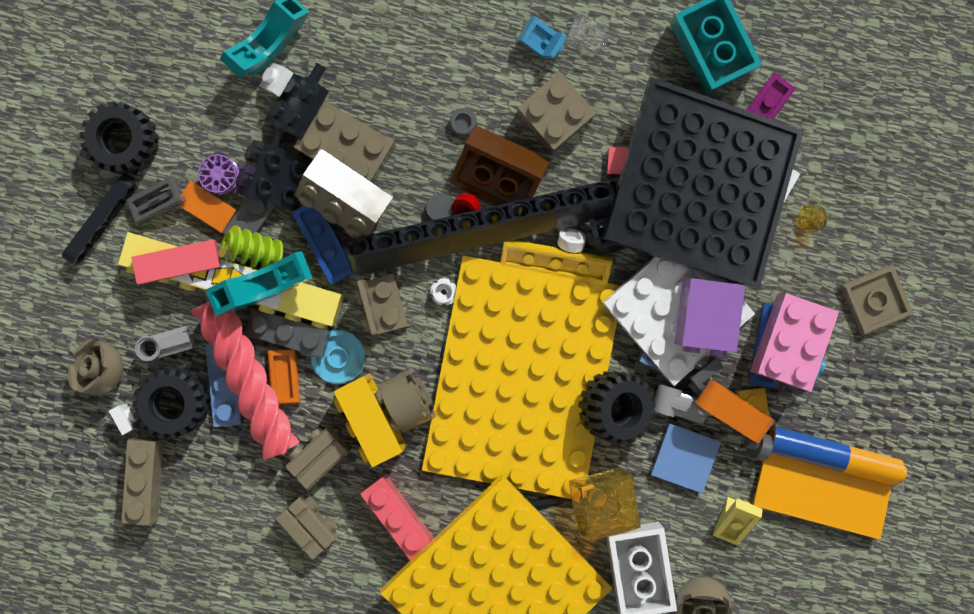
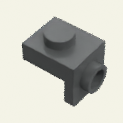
(703, 371)

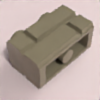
(317, 457)
(307, 526)

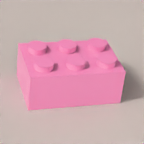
(794, 341)

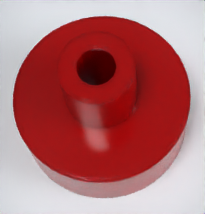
(465, 203)

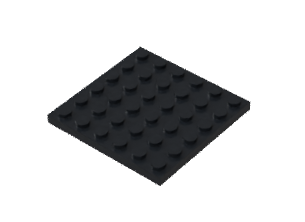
(703, 184)

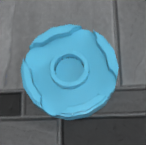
(348, 353)

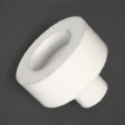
(571, 240)

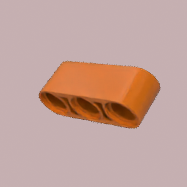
(734, 411)

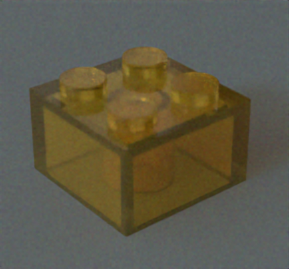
(604, 504)

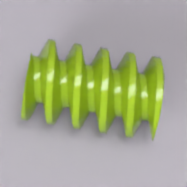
(251, 246)

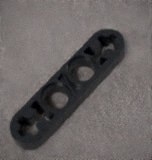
(100, 219)

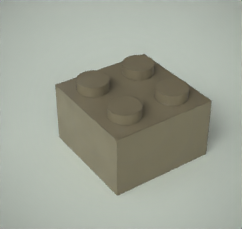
(555, 112)

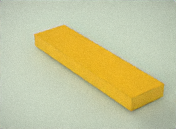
(556, 261)

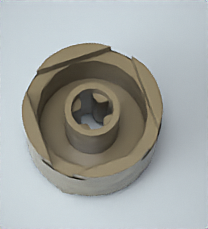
(405, 401)

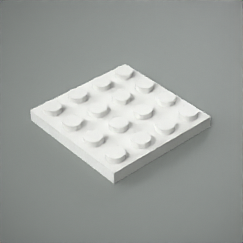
(649, 314)

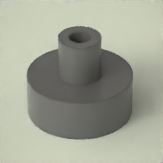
(759, 451)

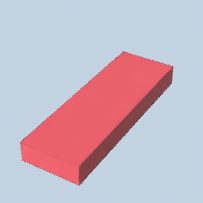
(176, 262)

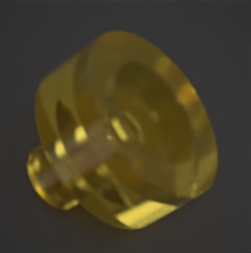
(812, 218)

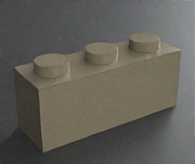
(142, 480)

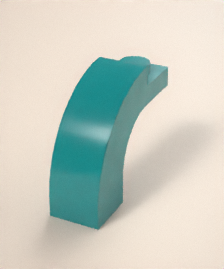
(268, 40)
(258, 285)

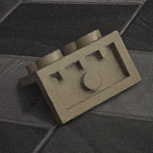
(381, 304)

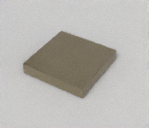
(877, 299)

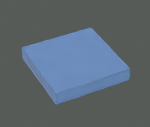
(685, 458)

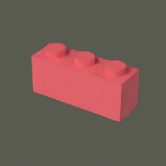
(397, 515)

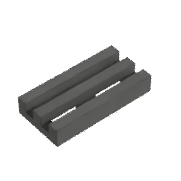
(174, 191)

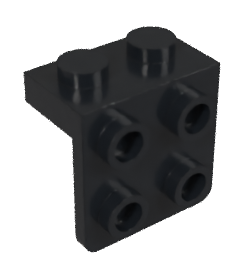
(272, 174)

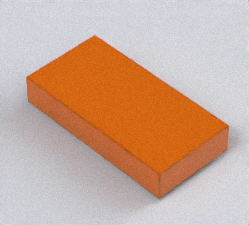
(207, 206)
(284, 375)

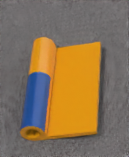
(827, 482)

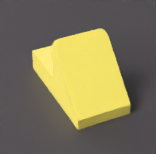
(736, 520)

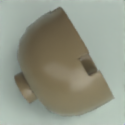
(96, 368)
(703, 596)

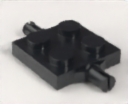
(297, 105)

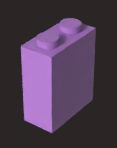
(709, 316)

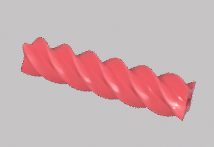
(247, 380)

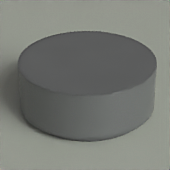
(463, 122)
(439, 206)

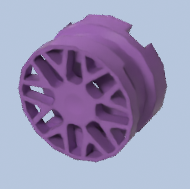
(218, 174)

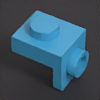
(542, 39)

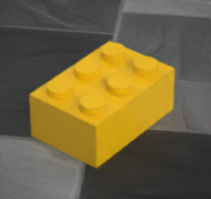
(368, 421)

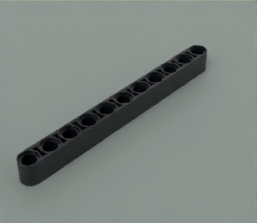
(480, 227)

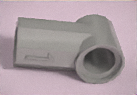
(166, 343)
(675, 403)

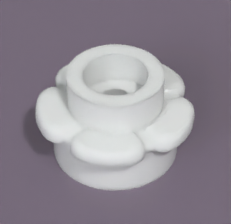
(436, 290)

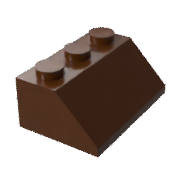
(498, 168)

